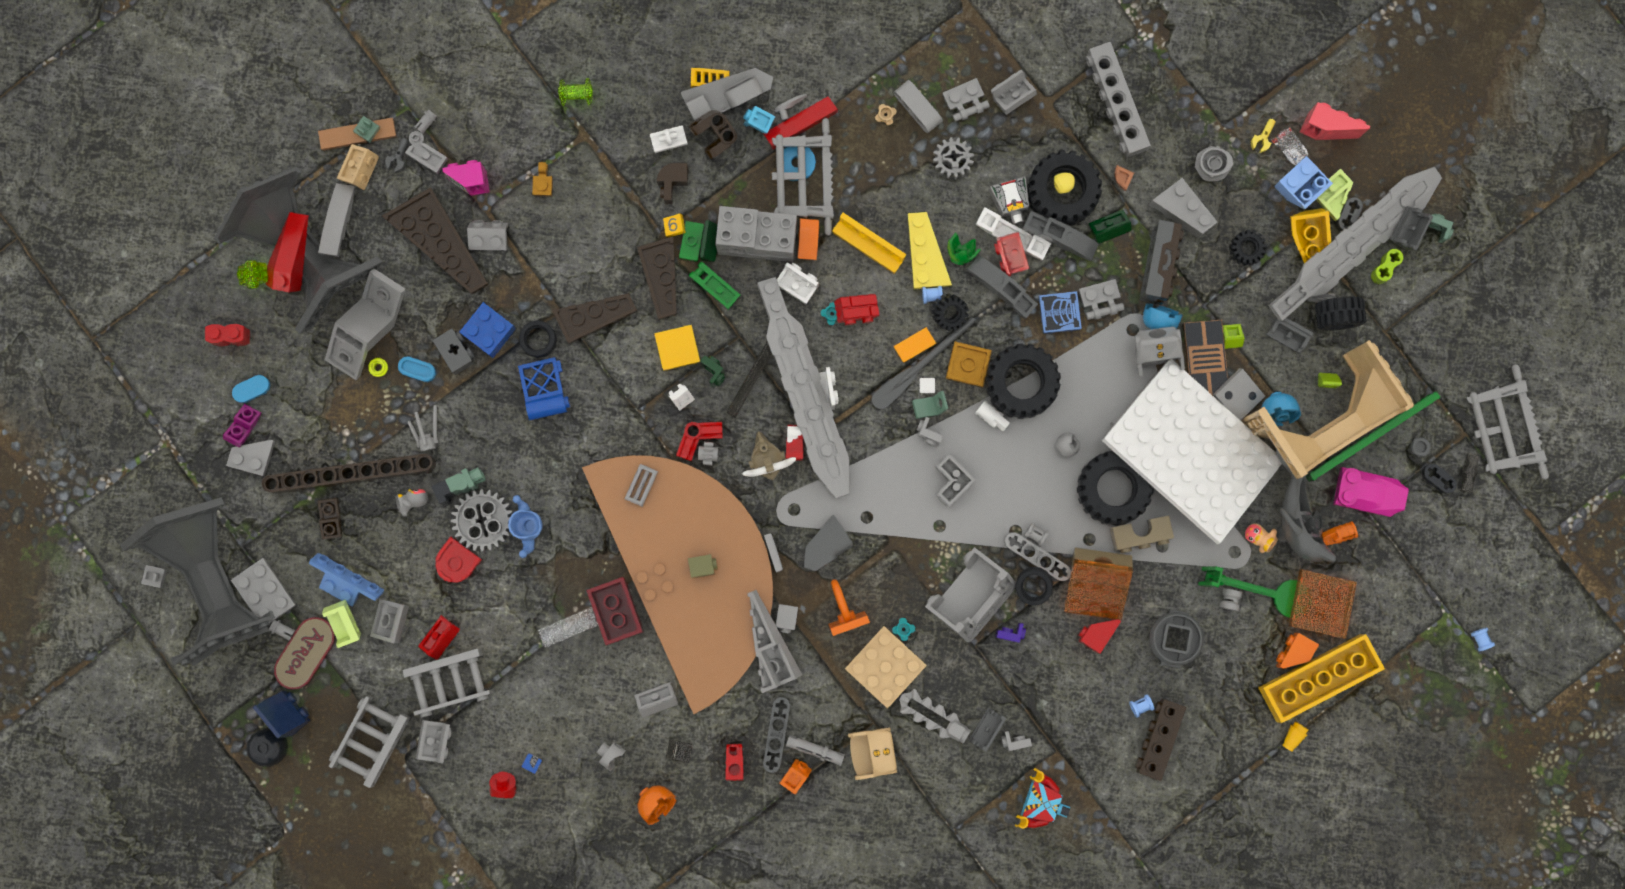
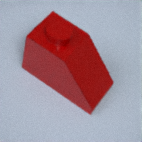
(1097, 635)

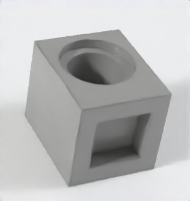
(786, 618)

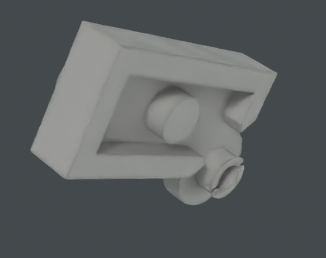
(425, 154)

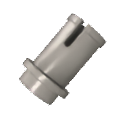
(425, 121)
(281, 629)

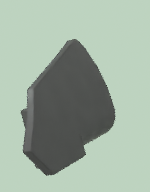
(826, 545)

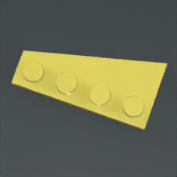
(926, 258)

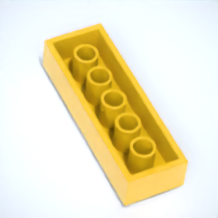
(1321, 678)

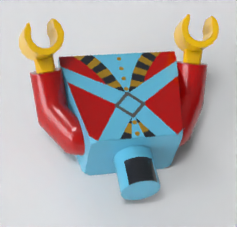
(1042, 803)

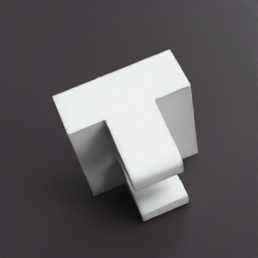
(681, 397)

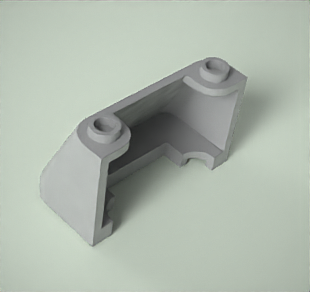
(973, 596)

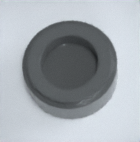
(1419, 447)

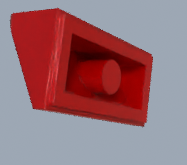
(438, 638)

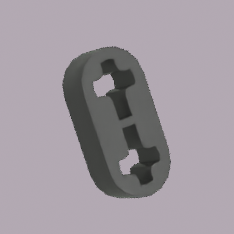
(1345, 213)

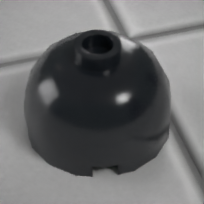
(266, 749)

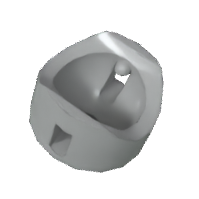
(609, 754)

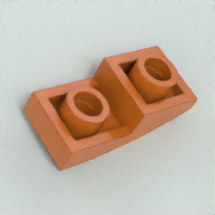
(808, 239)

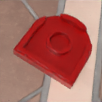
(455, 561)

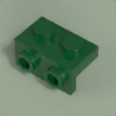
(712, 365)

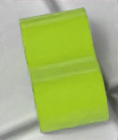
(1387, 266)

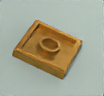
(968, 364)

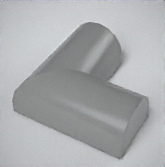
(959, 480)

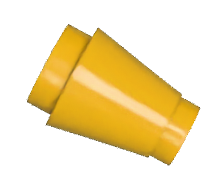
(1295, 736)

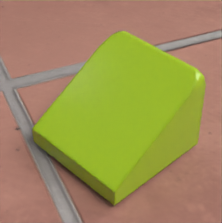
(1233, 336)
(1329, 380)

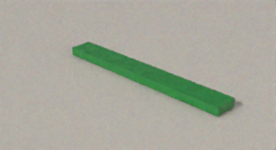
(1357, 446)

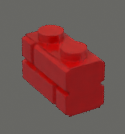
(856, 308)

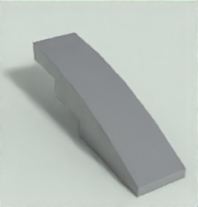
(336, 220)

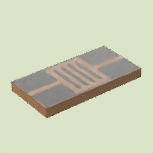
(1206, 353)

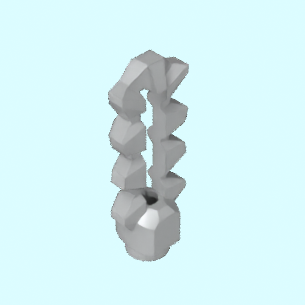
(954, 730)

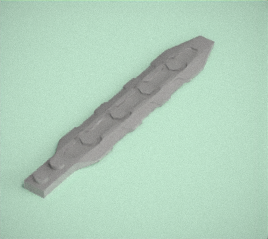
(1357, 241)
(803, 385)

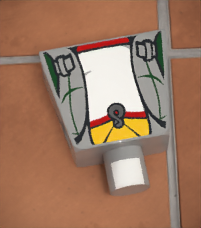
(1011, 199)

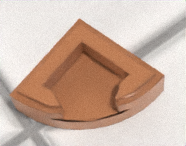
(1123, 177)

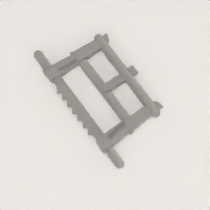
(801, 142)
(1520, 388)

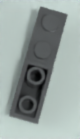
(1062, 235)
(1002, 285)

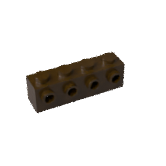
(1160, 740)

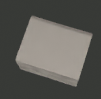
(389, 621)

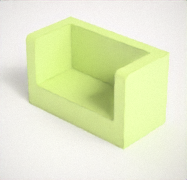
(342, 623)

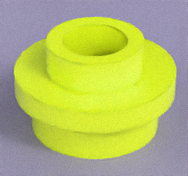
(372, 365)

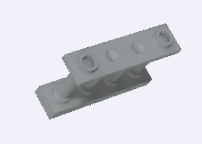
(433, 668)
(389, 740)

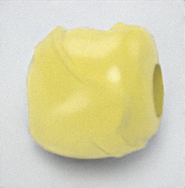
(1064, 182)

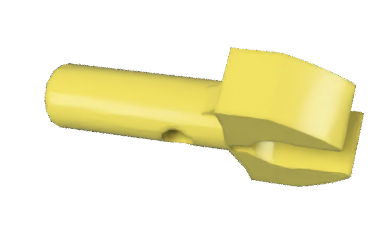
(1264, 136)

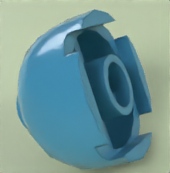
(1160, 317)
(1282, 408)

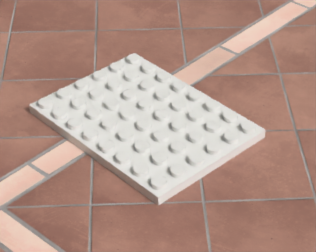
(1193, 451)

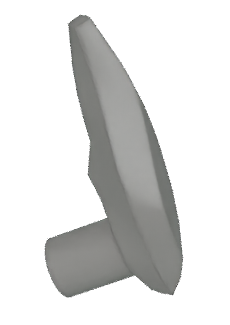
(788, 104)

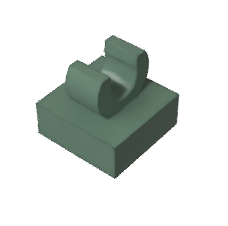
(366, 129)

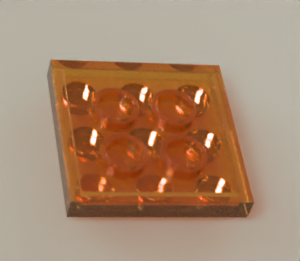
(1098, 589)
(1322, 604)

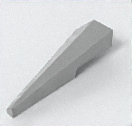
(774, 657)

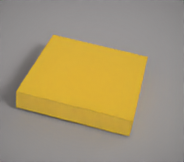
(677, 347)

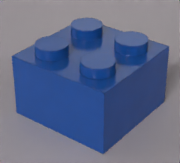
(487, 330)

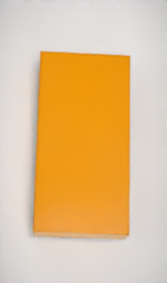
(914, 345)

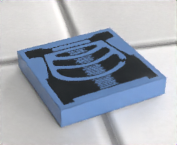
(1060, 312)

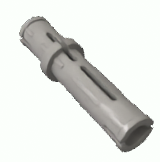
(815, 750)

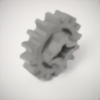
(960, 158)

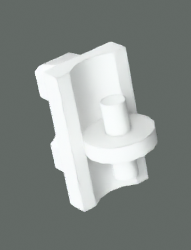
(668, 139)

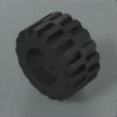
(1340, 313)

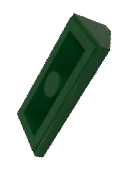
(1110, 226)
(708, 247)

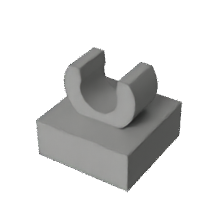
(154, 576)

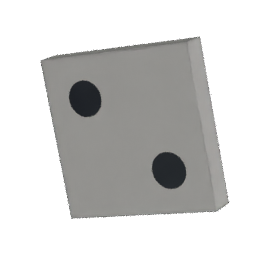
(1239, 394)

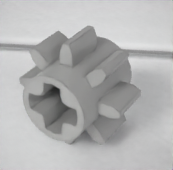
(708, 453)

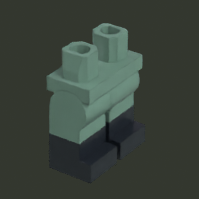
(458, 484)

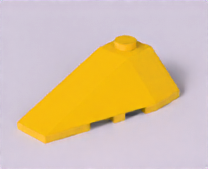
(1311, 231)

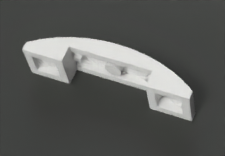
(998, 227)

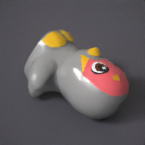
(411, 499)

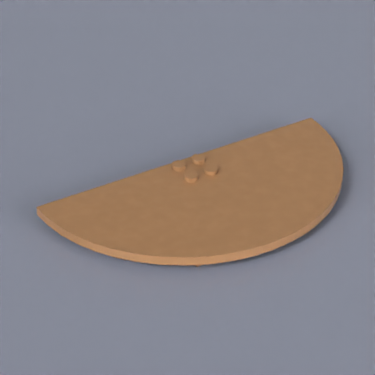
(685, 516)

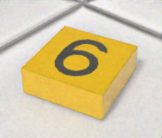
(674, 225)

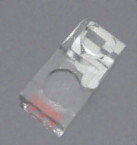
(1290, 145)

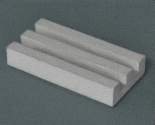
(635, 500)
(773, 553)

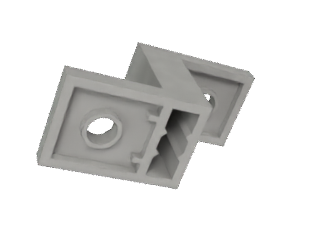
(364, 324)

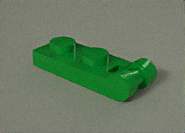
(715, 286)

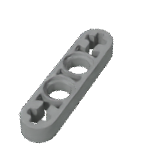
(1035, 559)

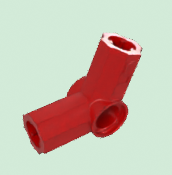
(689, 443)

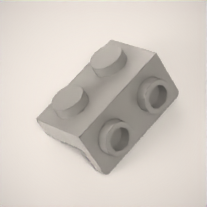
(1013, 92)
(487, 235)
(433, 741)

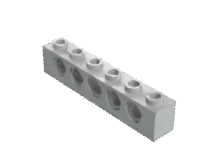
(1105, 54)

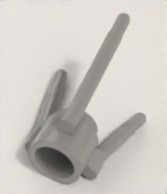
(425, 441)

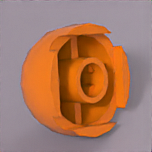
(654, 802)

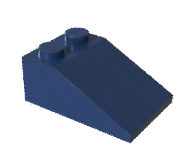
(282, 714)

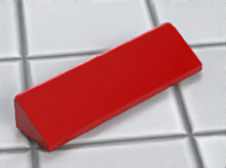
(803, 121)

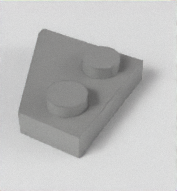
(252, 457)

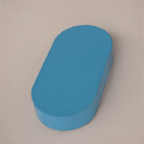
(417, 369)
(251, 389)

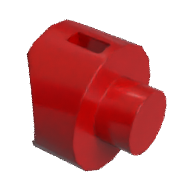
(502, 785)

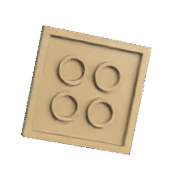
(885, 667)

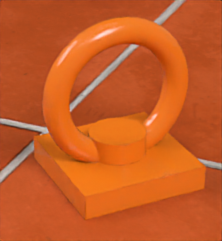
(847, 619)

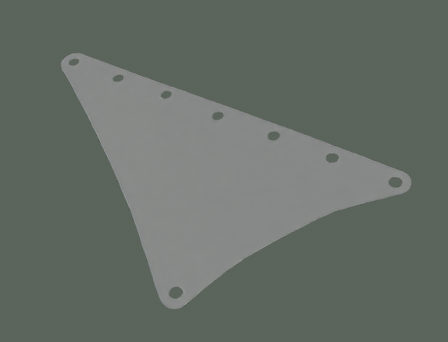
(1018, 471)

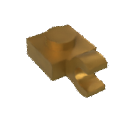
(542, 184)

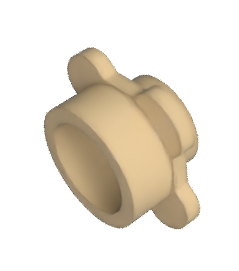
(885, 109)

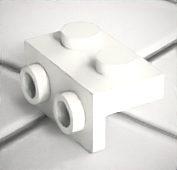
(797, 283)

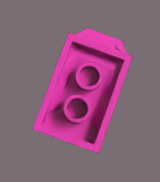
(1370, 492)

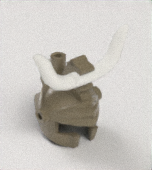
(766, 459)

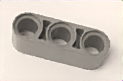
(918, 106)

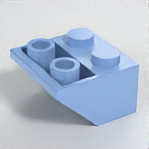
(1303, 184)

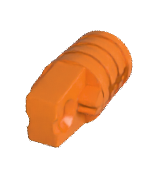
(1340, 533)

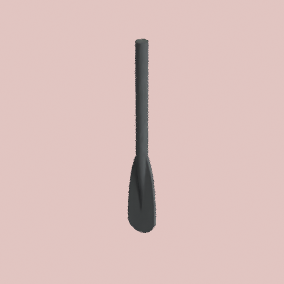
(893, 388)

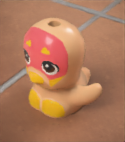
(1259, 536)

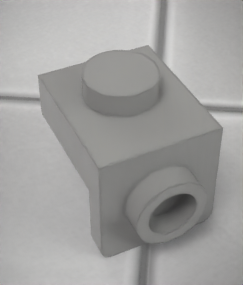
(930, 437)

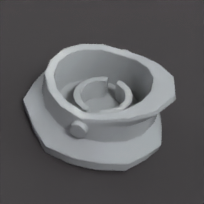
(1213, 163)

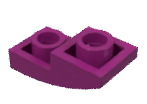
(242, 426)

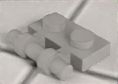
(962, 95)
(1098, 294)

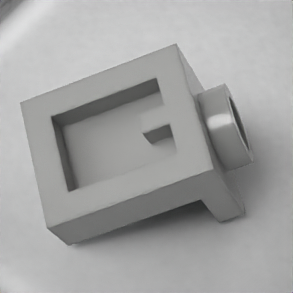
(1018, 743)

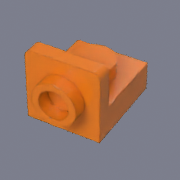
(796, 776)

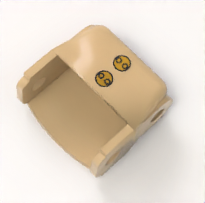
(872, 753)

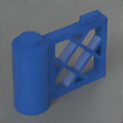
(550, 402)

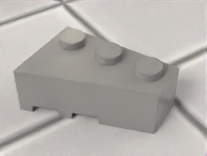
(1184, 208)

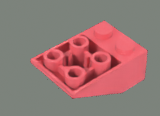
(1329, 124)

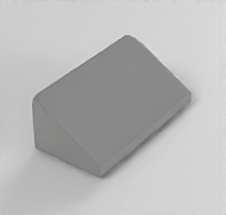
(656, 699)

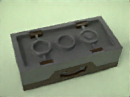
(1161, 261)

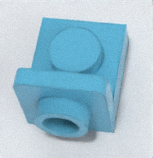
(758, 119)

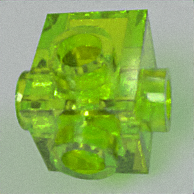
(252, 274)

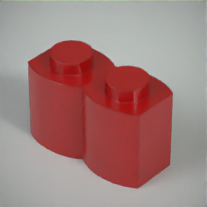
(230, 334)

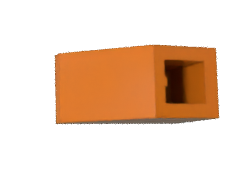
(1298, 651)

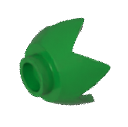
(960, 253)

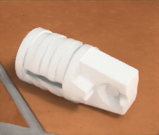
(992, 416)

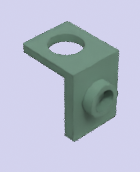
(930, 406)

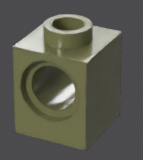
(702, 566)

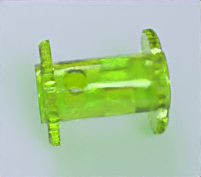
(575, 92)

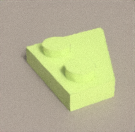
(1336, 195)

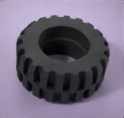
(1081, 170)
(1041, 363)
(1096, 506)

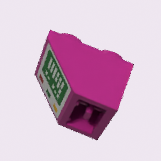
(469, 177)

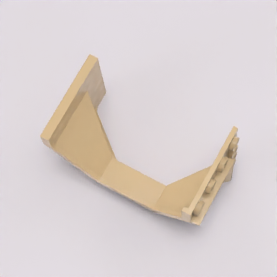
(1373, 401)

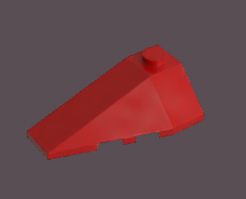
(287, 259)

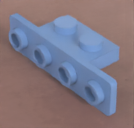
(343, 582)

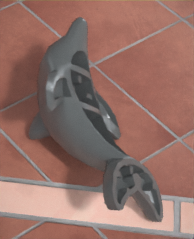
(1299, 525)

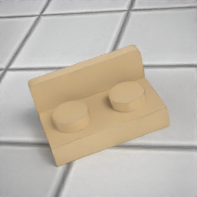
(358, 166)

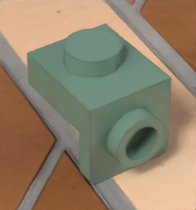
(1444, 226)

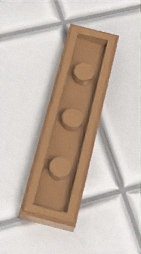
(345, 136)

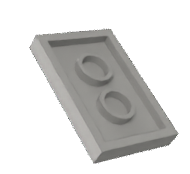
(263, 590)

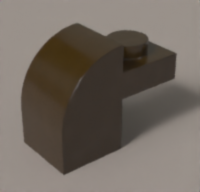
(672, 175)

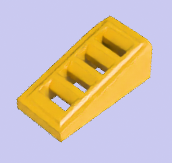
(706, 72)

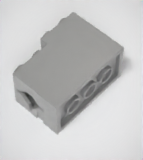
(756, 234)

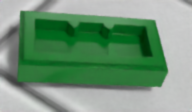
(691, 241)

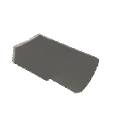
(726, 92)

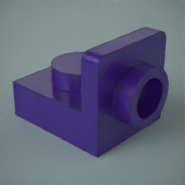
(1007, 633)

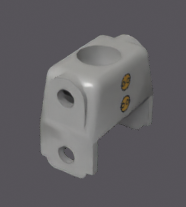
(1158, 346)

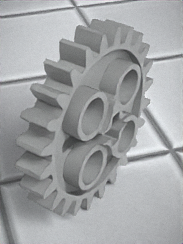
(466, 525)

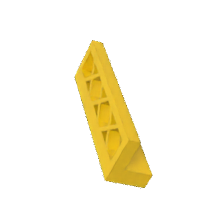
(869, 243)

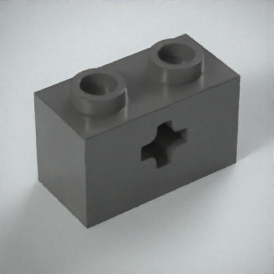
(445, 345)

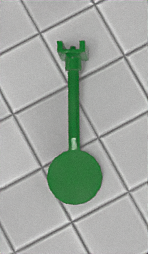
(1282, 596)

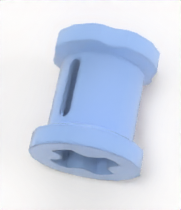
(931, 294)
(1482, 639)
(1141, 705)

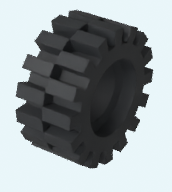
(1244, 258)
(957, 319)

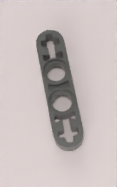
(774, 734)

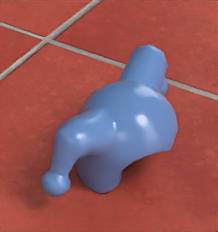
(525, 526)

